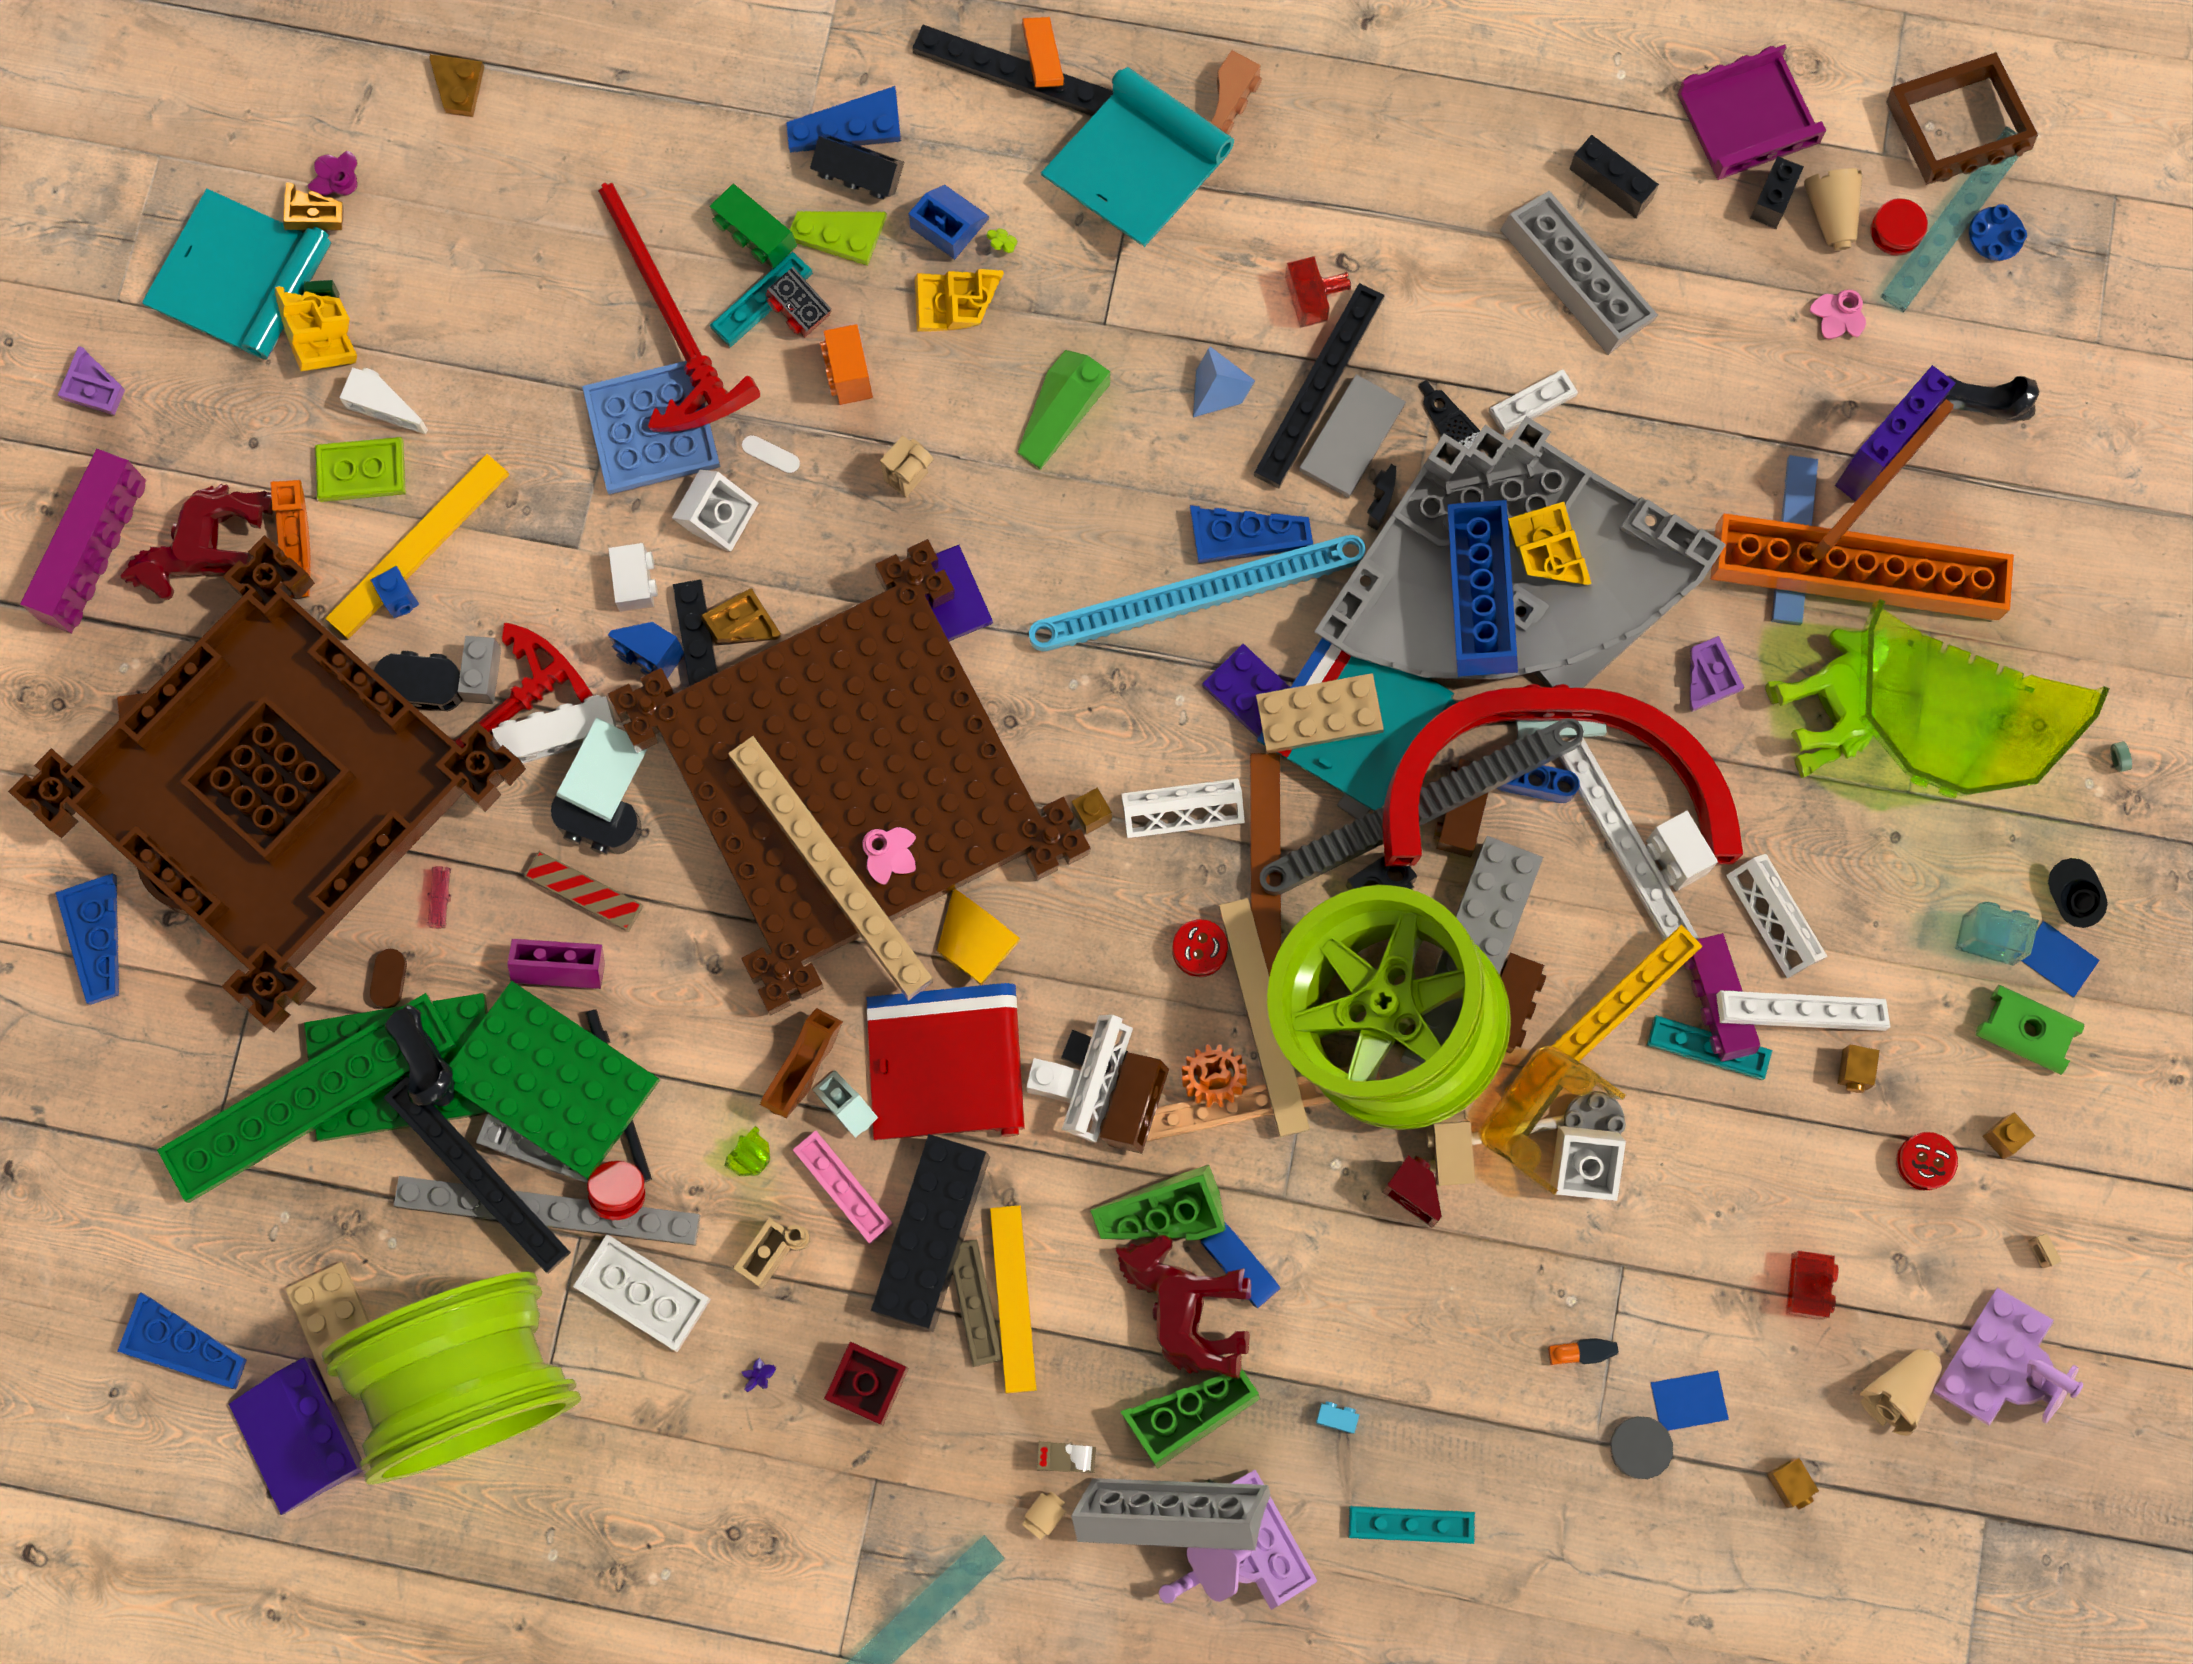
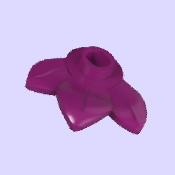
(335, 174)

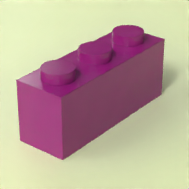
(556, 963)

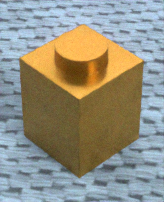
(1091, 810)
(1858, 1068)
(2008, 1135)
(1793, 1484)

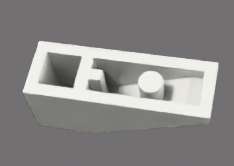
(373, 397)
(1054, 1081)

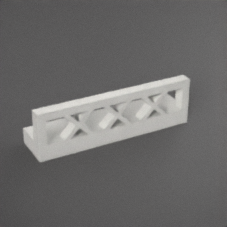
(1183, 798)
(1784, 908)
(1093, 1075)

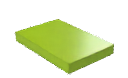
(360, 469)

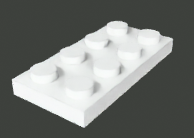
(642, 1293)

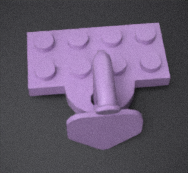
(2001, 1359)
(1274, 1565)

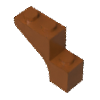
(802, 1064)

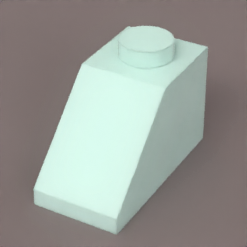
(845, 1103)

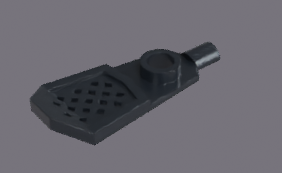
(1447, 415)

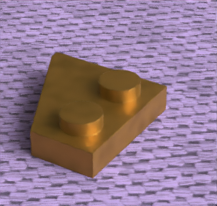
(457, 83)
(311, 211)
(740, 620)

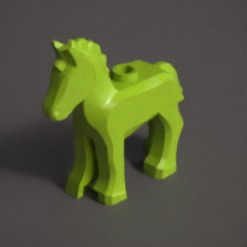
(1839, 694)

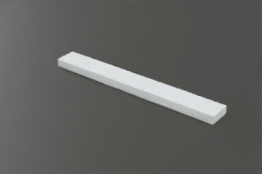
(1626, 842)

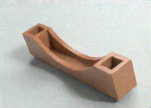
(1235, 82)

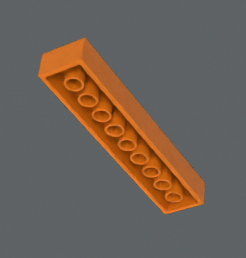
(1864, 567)

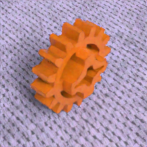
(1214, 1075)

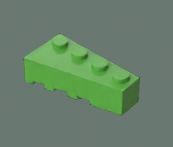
(1188, 1415)

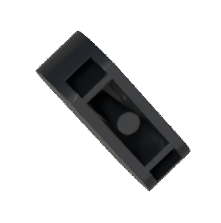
(421, 680)
(603, 836)

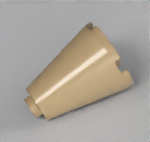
(1837, 205)
(1903, 1391)

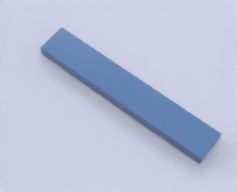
(1798, 509)

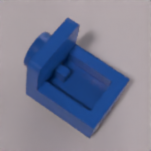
(395, 592)

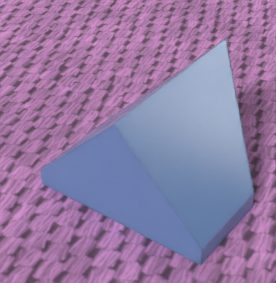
(1219, 384)

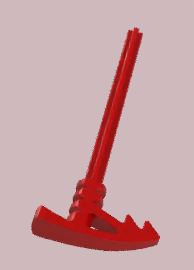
(698, 367)
(559, 671)

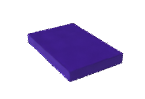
(967, 609)

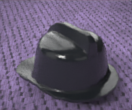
(2077, 892)

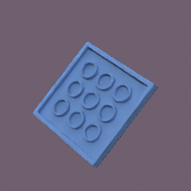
(627, 447)

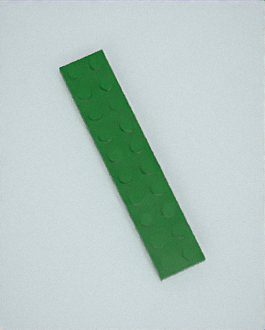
(294, 1105)

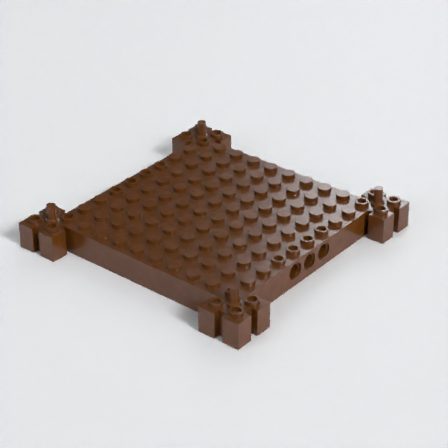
(870, 735)
(268, 782)

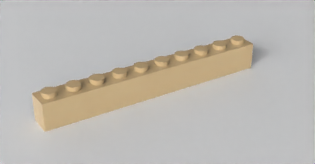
(830, 868)

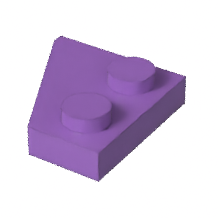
(90, 385)
(1711, 674)

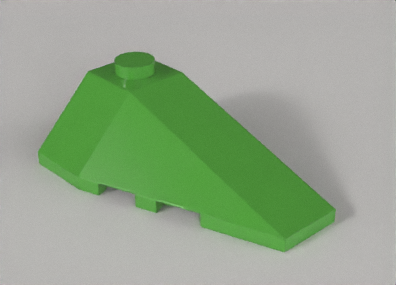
(1064, 399)
(1175, 1207)

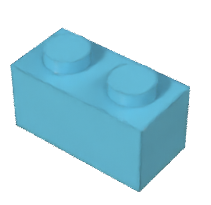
(1337, 1418)

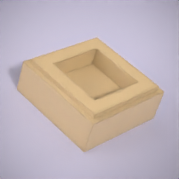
(2044, 1251)

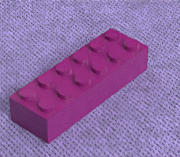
(84, 541)

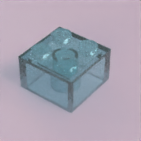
(1997, 933)

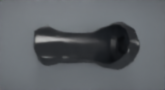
(2007, 401)
(429, 1074)

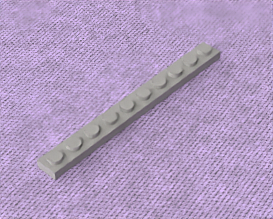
(552, 1210)

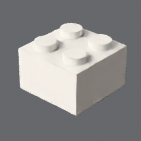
(1681, 851)
(1587, 1163)

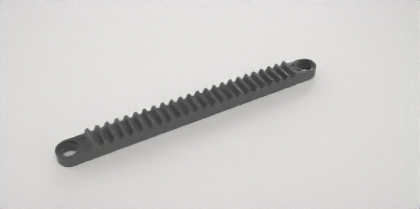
(1434, 801)

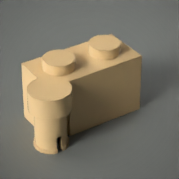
(905, 465)
(1452, 1150)
(769, 1251)

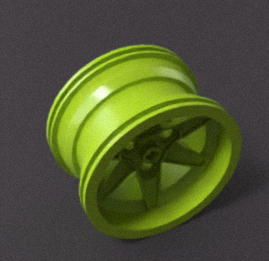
(1329, 943)
(450, 1376)

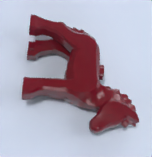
(196, 539)
(1181, 1307)

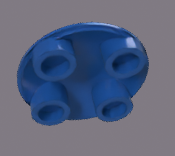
(1997, 233)

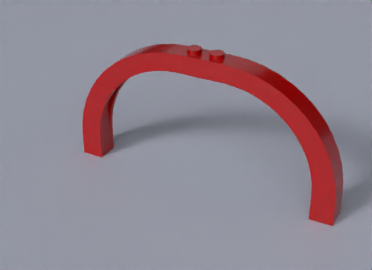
(1535, 703)

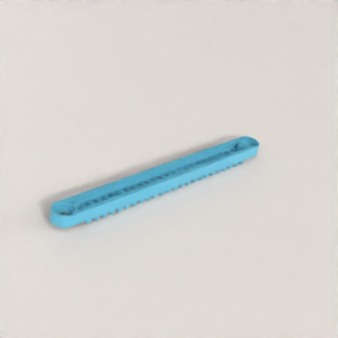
(1197, 593)

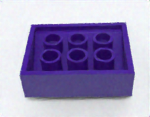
(296, 1435)

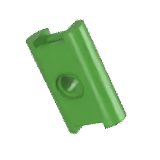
(2052, 1029)

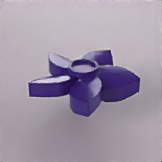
(758, 1375)

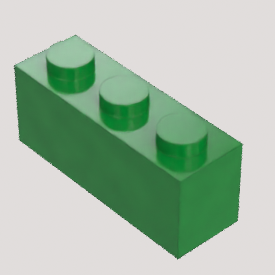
(752, 226)

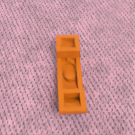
(292, 522)

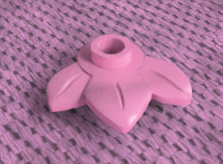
(1838, 317)
(892, 857)

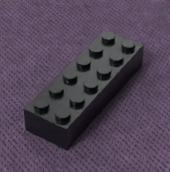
(930, 1233)

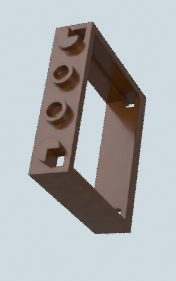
(1947, 80)

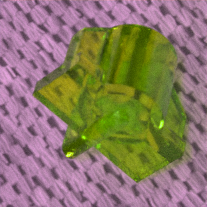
(749, 1155)

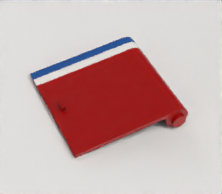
(947, 1062)

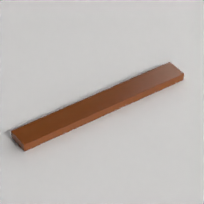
(1882, 480)
(1265, 849)

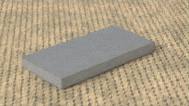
(1352, 436)

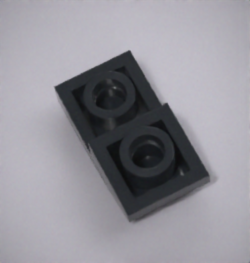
(1383, 491)

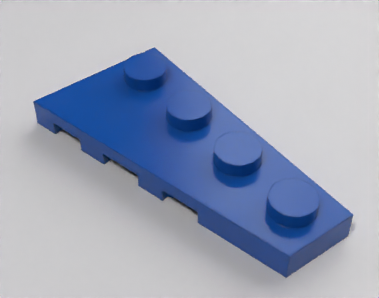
(858, 121)
(1235, 535)
(92, 931)
(173, 1342)

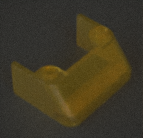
(1526, 1101)

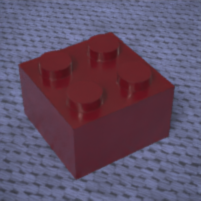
(866, 1383)

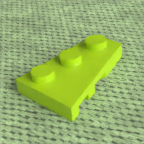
(840, 232)

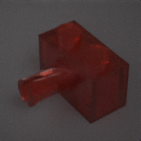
(1310, 290)
(1811, 1285)

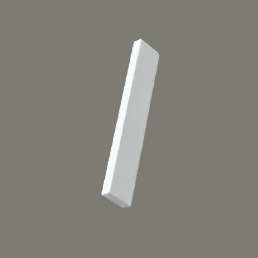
(1803, 1010)

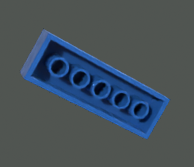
(1482, 588)

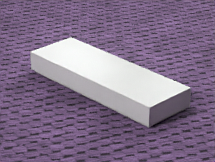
(1533, 401)

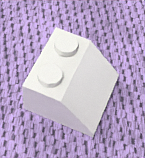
(715, 509)

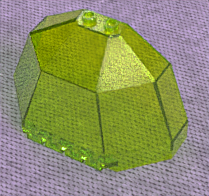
(1959, 719)

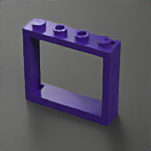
(1895, 432)

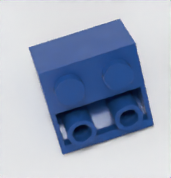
(946, 220)
(647, 647)

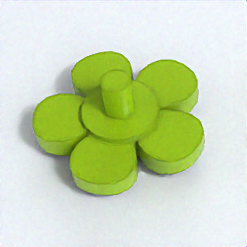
(1001, 239)

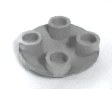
(1595, 1112)

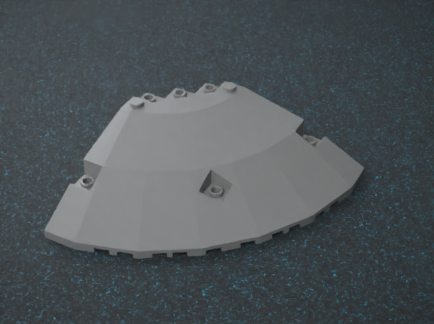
(1409, 610)

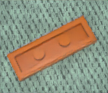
(1042, 52)

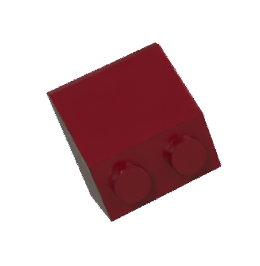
(1416, 1190)

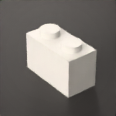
(632, 577)

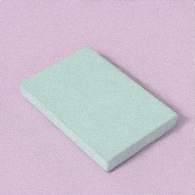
(601, 770)

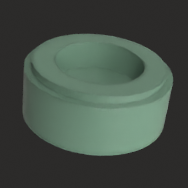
(2121, 756)

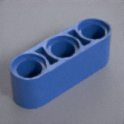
(1548, 790)
(1234, 1255)

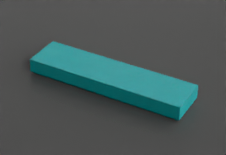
(753, 305)
(1695, 1044)
(1411, 1525)

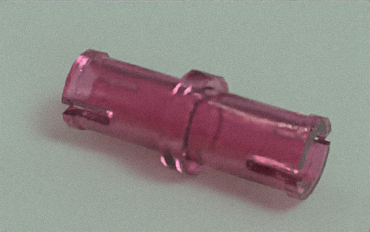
(439, 897)

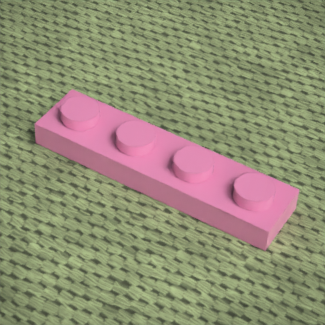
(843, 1187)

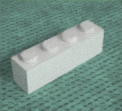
(555, 731)

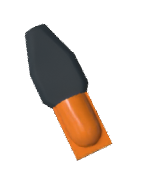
(1584, 1351)

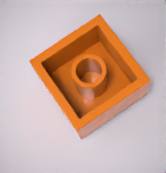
(846, 364)

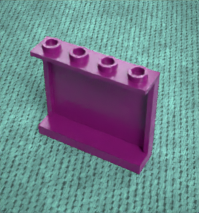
(1748, 112)

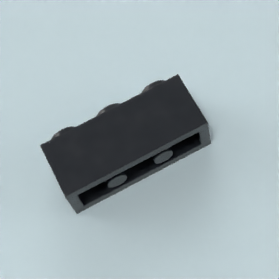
(856, 166)
(1613, 176)

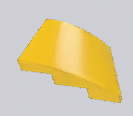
(954, 299)
(316, 329)
(1549, 545)
(974, 938)

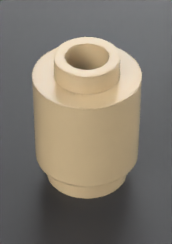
(1044, 1515)

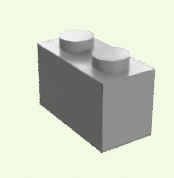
(479, 669)

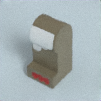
(1065, 1457)

